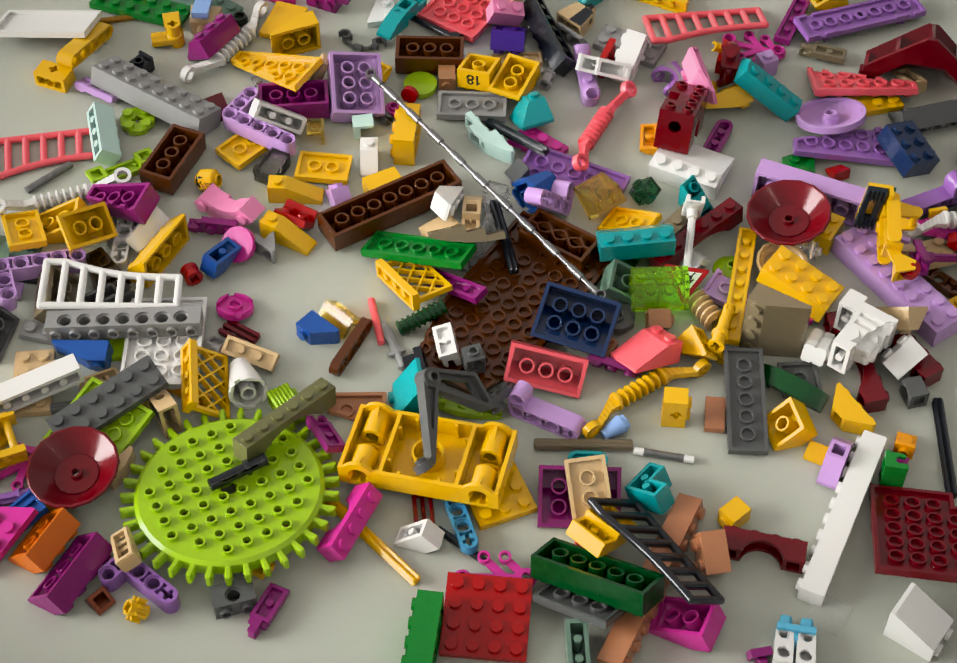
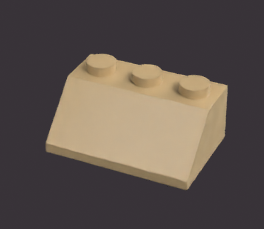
(909, 317)

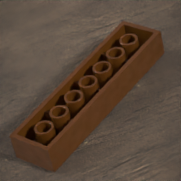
(384, 205)

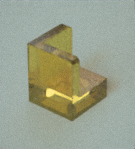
(316, 127)

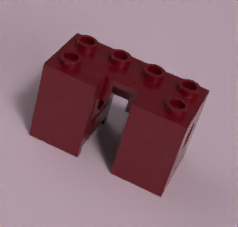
(681, 117)

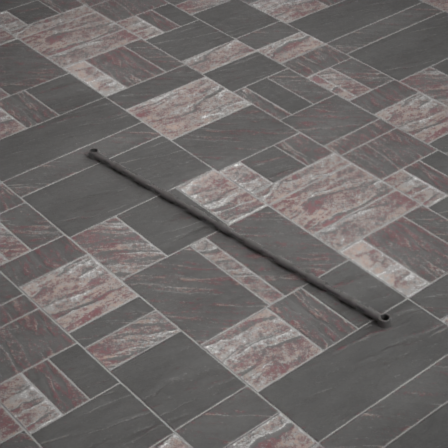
(498, 197)

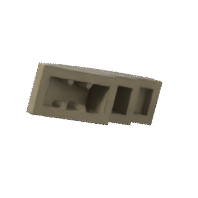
(460, 234)

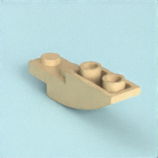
(471, 211)

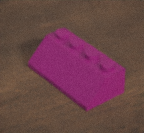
(72, 573)

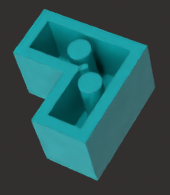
(651, 488)

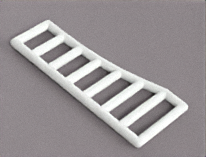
(103, 273)

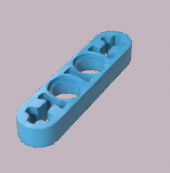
(463, 519)

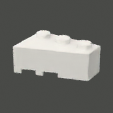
(632, 51)

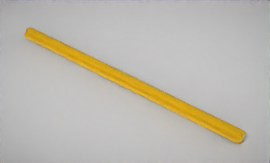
(381, 548)

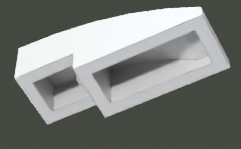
(603, 67)

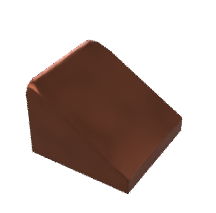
(100, 600)

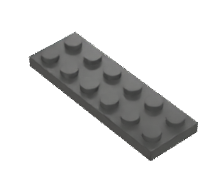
(112, 397)
(745, 401)

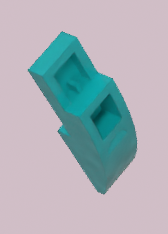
(399, 18)

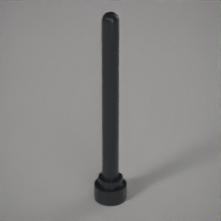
(434, 28)

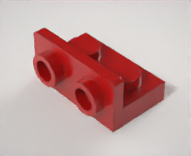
(298, 214)

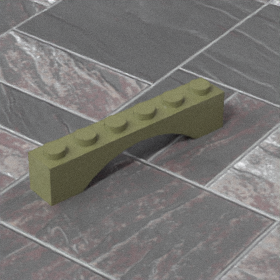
(258, 437)

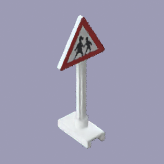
(692, 210)

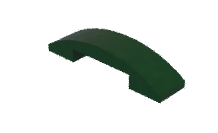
(795, 388)

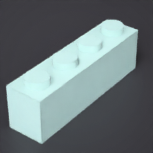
(103, 134)

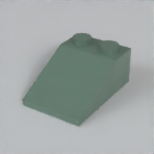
(616, 281)

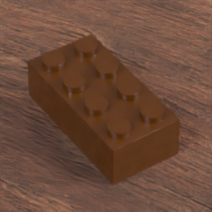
(427, 52)
(173, 158)

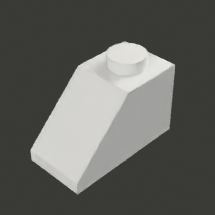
(369, 156)
(420, 537)

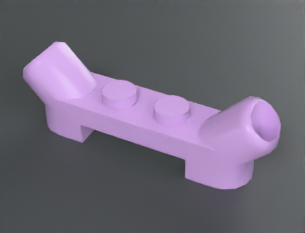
(587, 82)

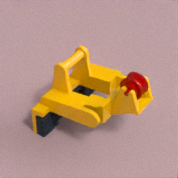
(884, 210)

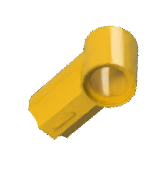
(160, 39)

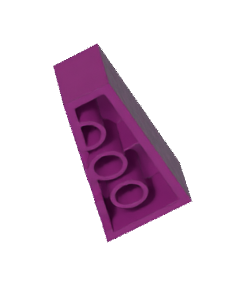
(126, 200)

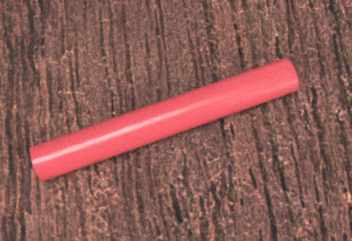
(376, 321)

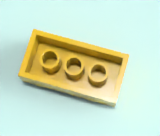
(801, 281)

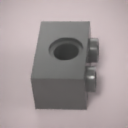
(223, 594)

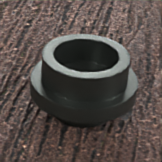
(241, 18)

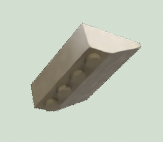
(774, 323)

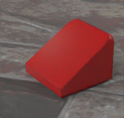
(838, 172)

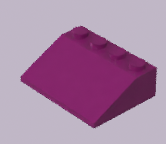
(553, 495)

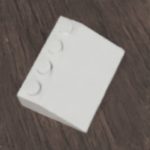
(706, 165)

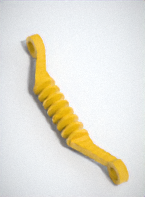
(641, 388)

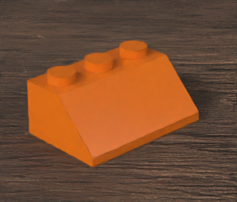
(45, 541)

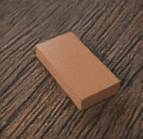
(714, 414)

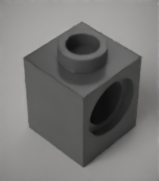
(473, 358)
(914, 392)

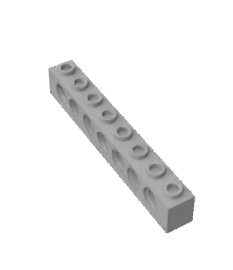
(124, 323)

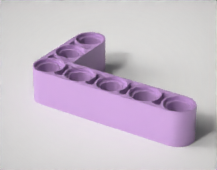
(238, 121)
(26, 268)

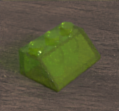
(659, 288)

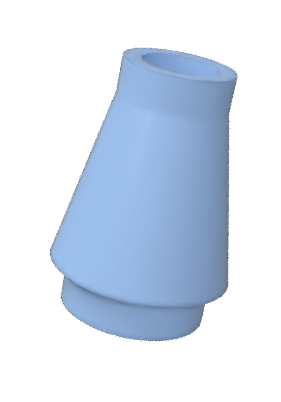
(615, 427)

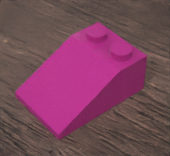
(688, 624)

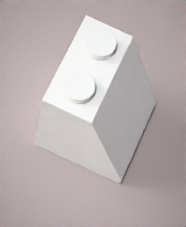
(919, 624)

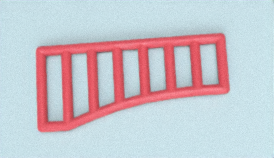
(711, 14)
(44, 161)

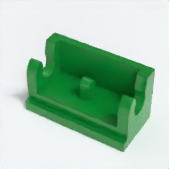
(891, 471)

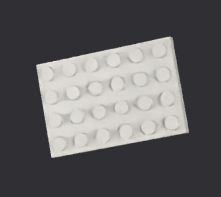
(164, 350)

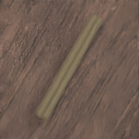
(583, 444)

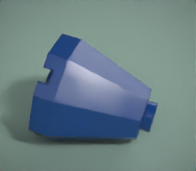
(539, 180)

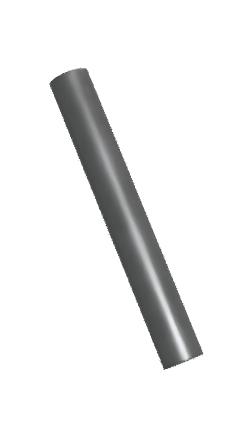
(46, 178)

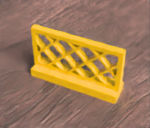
(401, 285)
(191, 377)

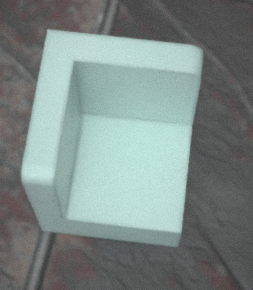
(361, 121)

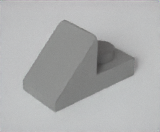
(266, 247)

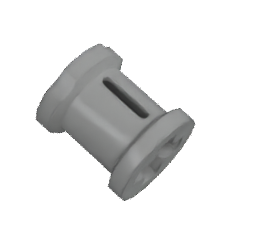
(547, 77)

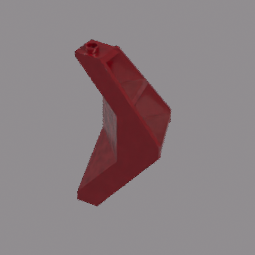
(921, 48)

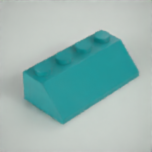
(767, 90)
(636, 242)

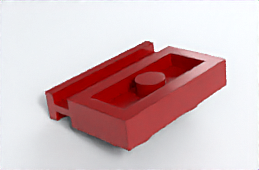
(608, 52)

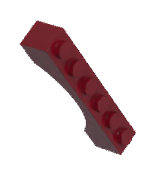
(719, 219)
(871, 391)

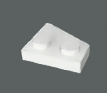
(379, 12)

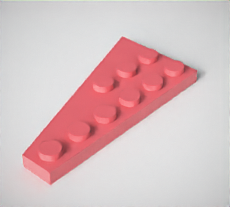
(855, 85)

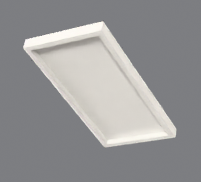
(49, 23)

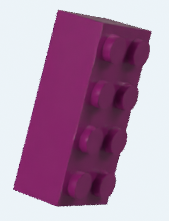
(309, 100)

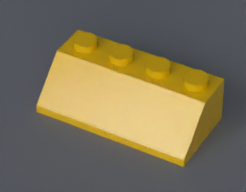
(161, 248)

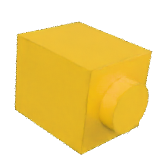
(734, 513)

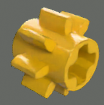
(136, 609)

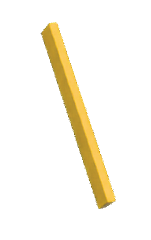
(740, 281)

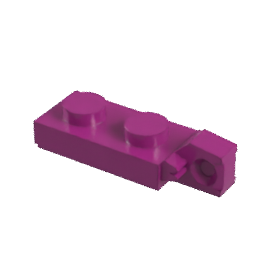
(211, 225)
(266, 609)

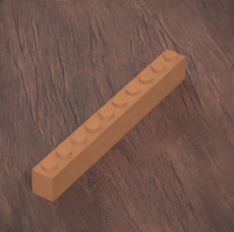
(628, 630)

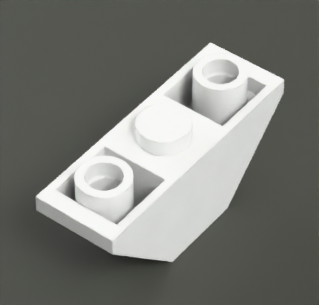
(447, 200)

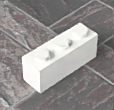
(277, 116)

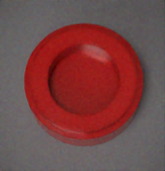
(409, 94)

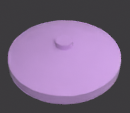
(831, 115)

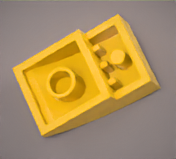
(596, 534)

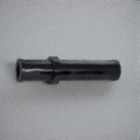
(238, 471)

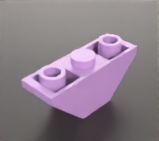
(834, 462)

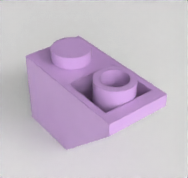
(337, 193)

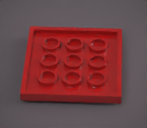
(486, 617)

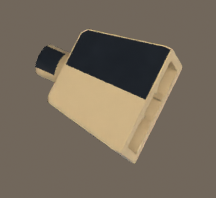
(577, 17)
(162, 405)

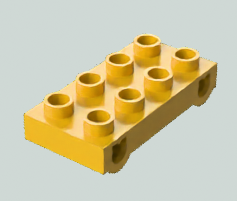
(469, 465)

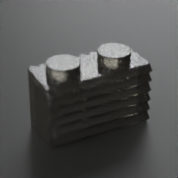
(272, 163)

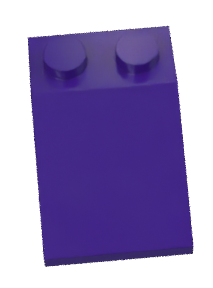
(508, 39)

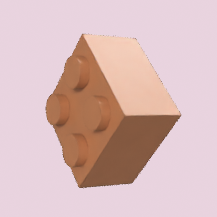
(711, 552)

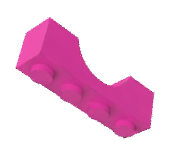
(339, 540)

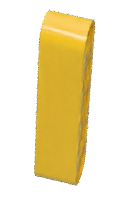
(81, 48)

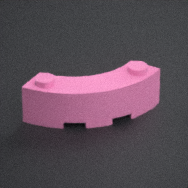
(221, 205)

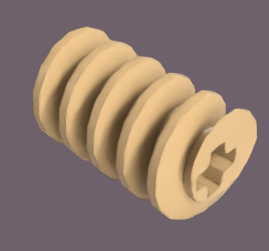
(704, 309)

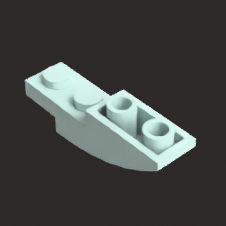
(488, 141)

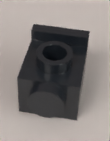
(144, 61)

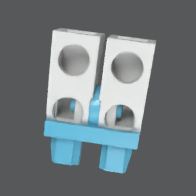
(796, 638)

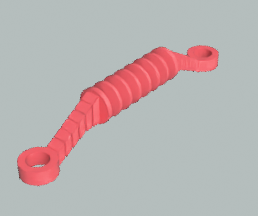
(599, 124)

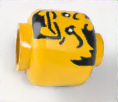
(206, 177)

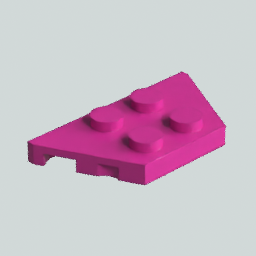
(12, 525)

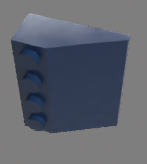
(576, 319)

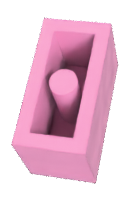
(505, 12)

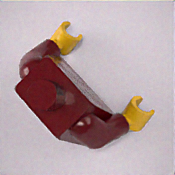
(729, 62)

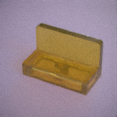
(338, 316)

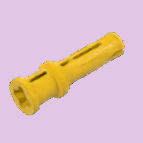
(720, 333)

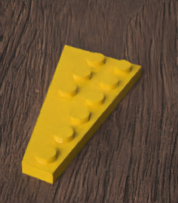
(282, 69)

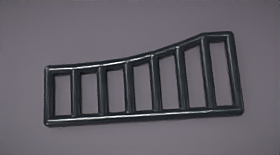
(655, 558)

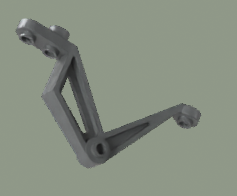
(428, 392)

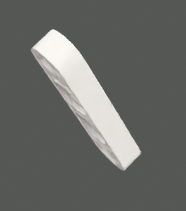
(124, 252)

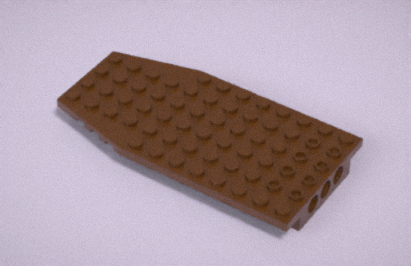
(513, 299)

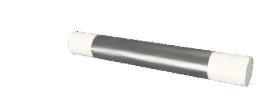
(663, 455)

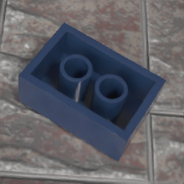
(908, 149)

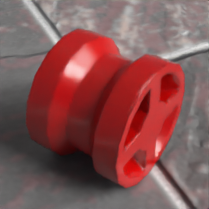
(191, 274)

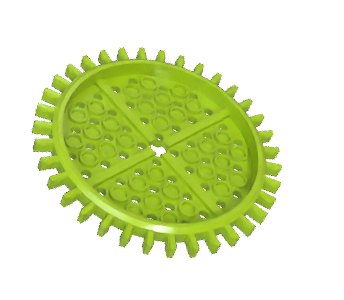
(211, 554)

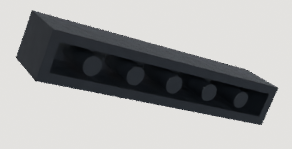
(548, 37)

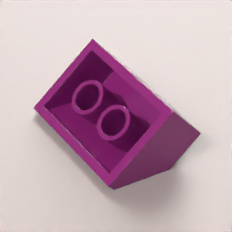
(213, 37)

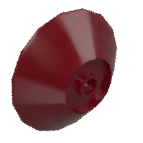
(788, 212)
(69, 452)

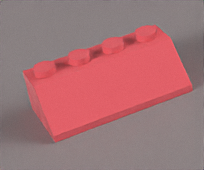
(546, 368)

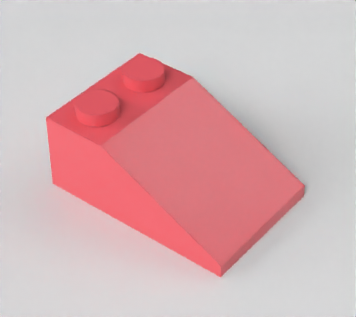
(649, 350)

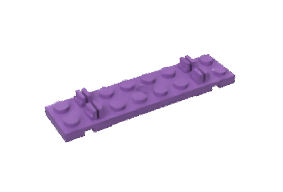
(856, 17)

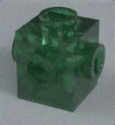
(644, 191)

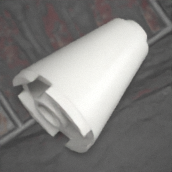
(245, 385)

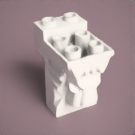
(862, 333)

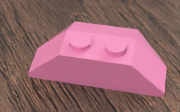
(696, 74)

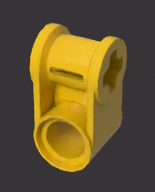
(172, 25)

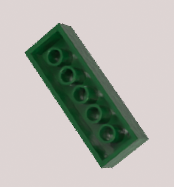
(600, 579)

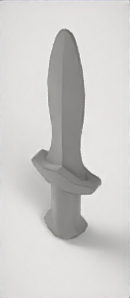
(396, 351)

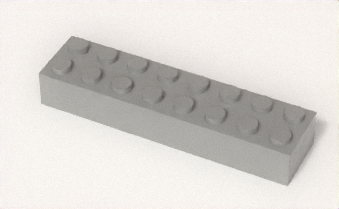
(155, 95)

